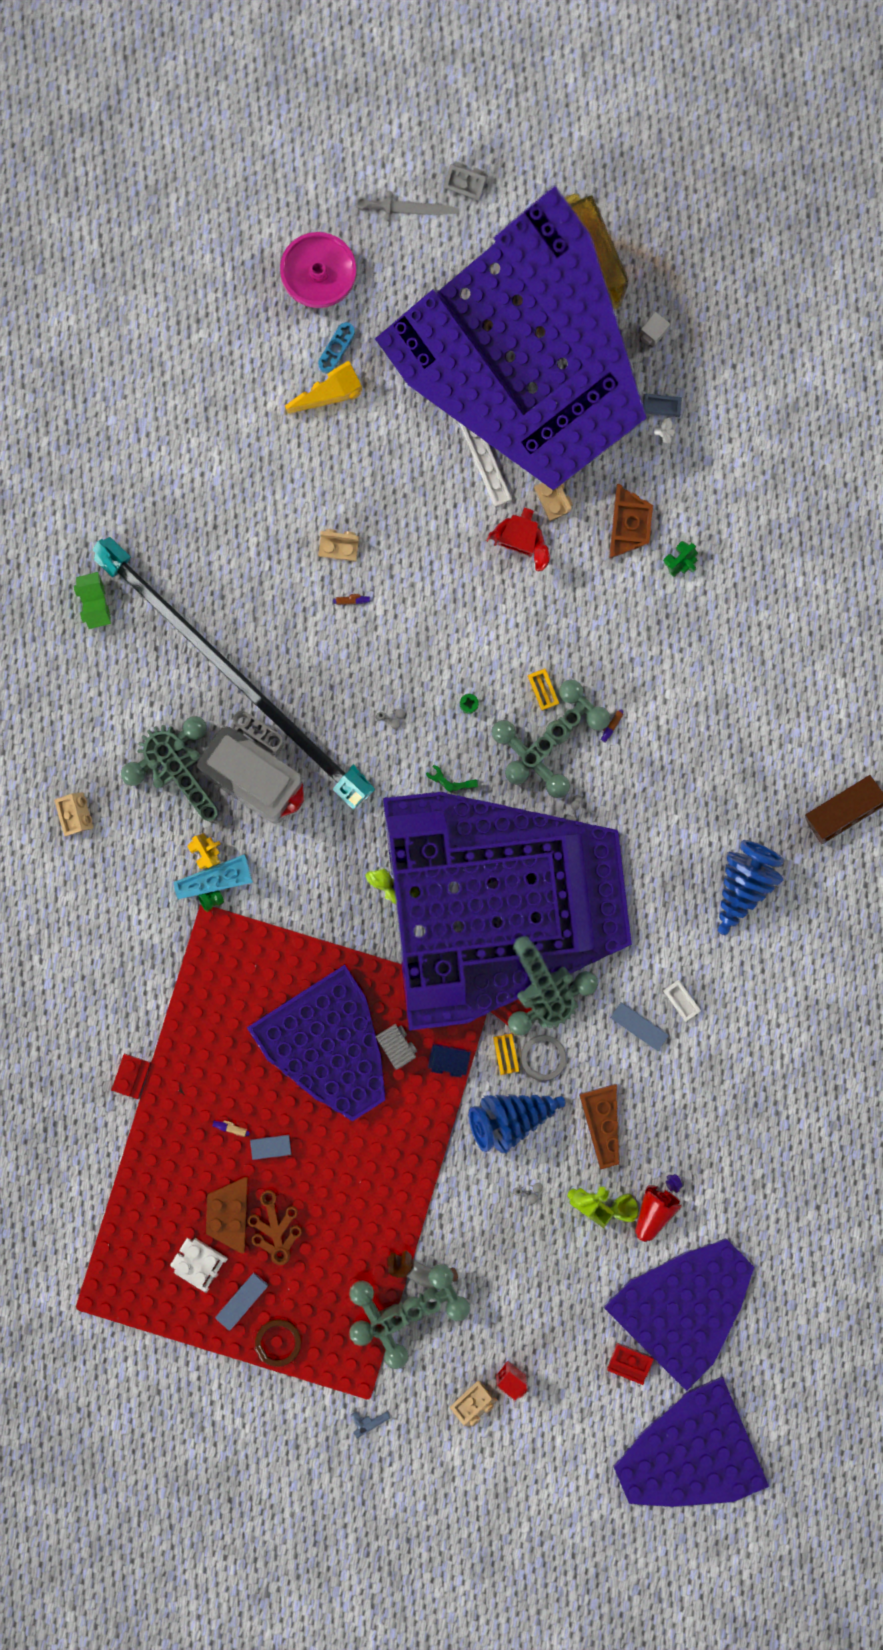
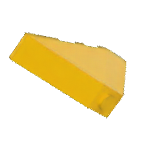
(338, 387)

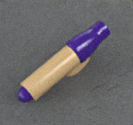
(229, 1127)

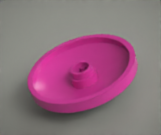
(318, 269)

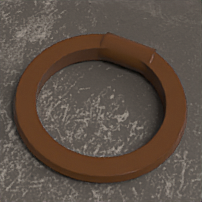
(262, 1354)

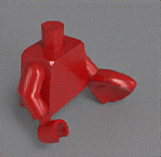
(522, 536)

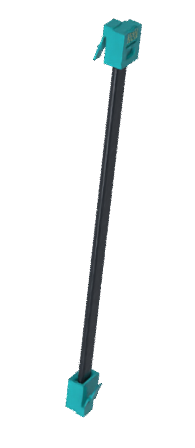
(350, 786)

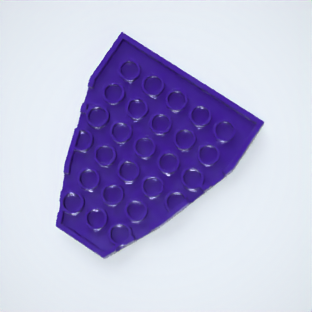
(327, 1044)
(685, 1308)
(692, 1454)

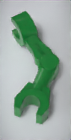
(439, 777)

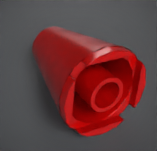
(655, 1212)

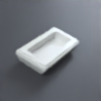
(682, 1000)

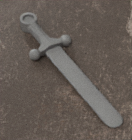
(405, 207)

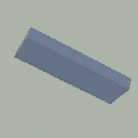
(639, 1026)
(241, 1301)

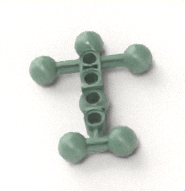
(518, 771)
(396, 1354)

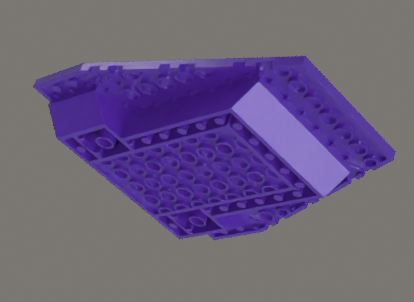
(465, 370)
(467, 841)

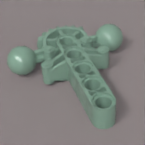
(193, 729)
(549, 993)

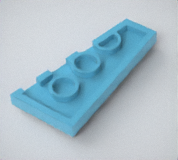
(219, 877)

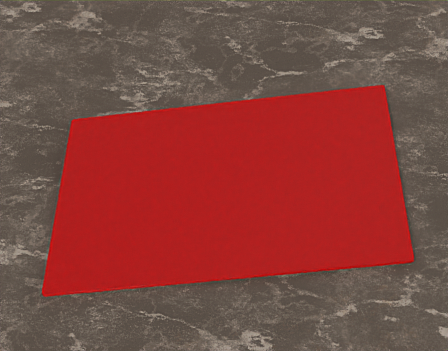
(354, 1182)

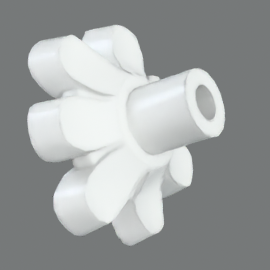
(665, 430)

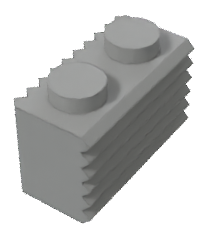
(396, 1045)

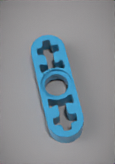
(334, 340)

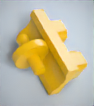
(207, 849)

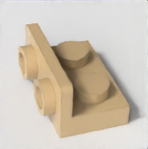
(553, 501)
(338, 545)
(73, 813)
(473, 1404)

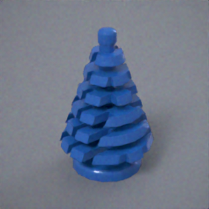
(747, 881)
(509, 1118)

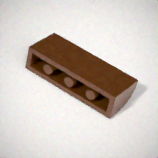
(845, 809)

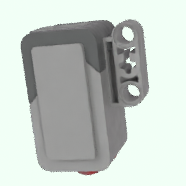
(251, 769)

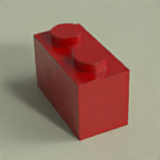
(512, 1381)

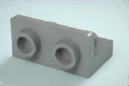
(465, 180)

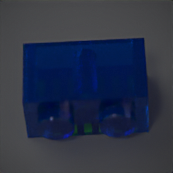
(449, 1059)

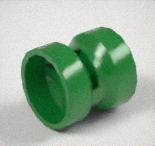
(210, 899)

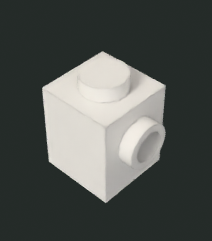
(654, 330)

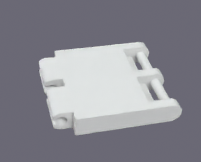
(197, 1263)

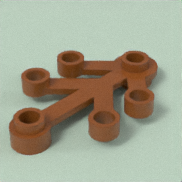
(274, 1230)

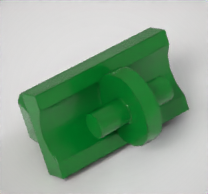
(684, 561)

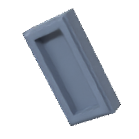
(662, 405)
(270, 1147)

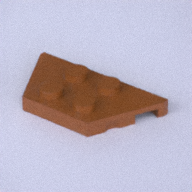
(630, 522)
(228, 1214)

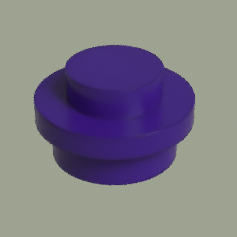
(674, 1183)

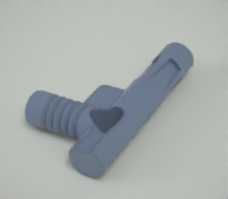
(367, 1423)

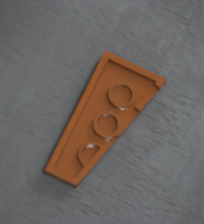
(602, 1121)

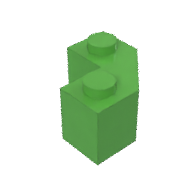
(92, 591)

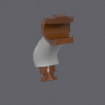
(405, 1266)

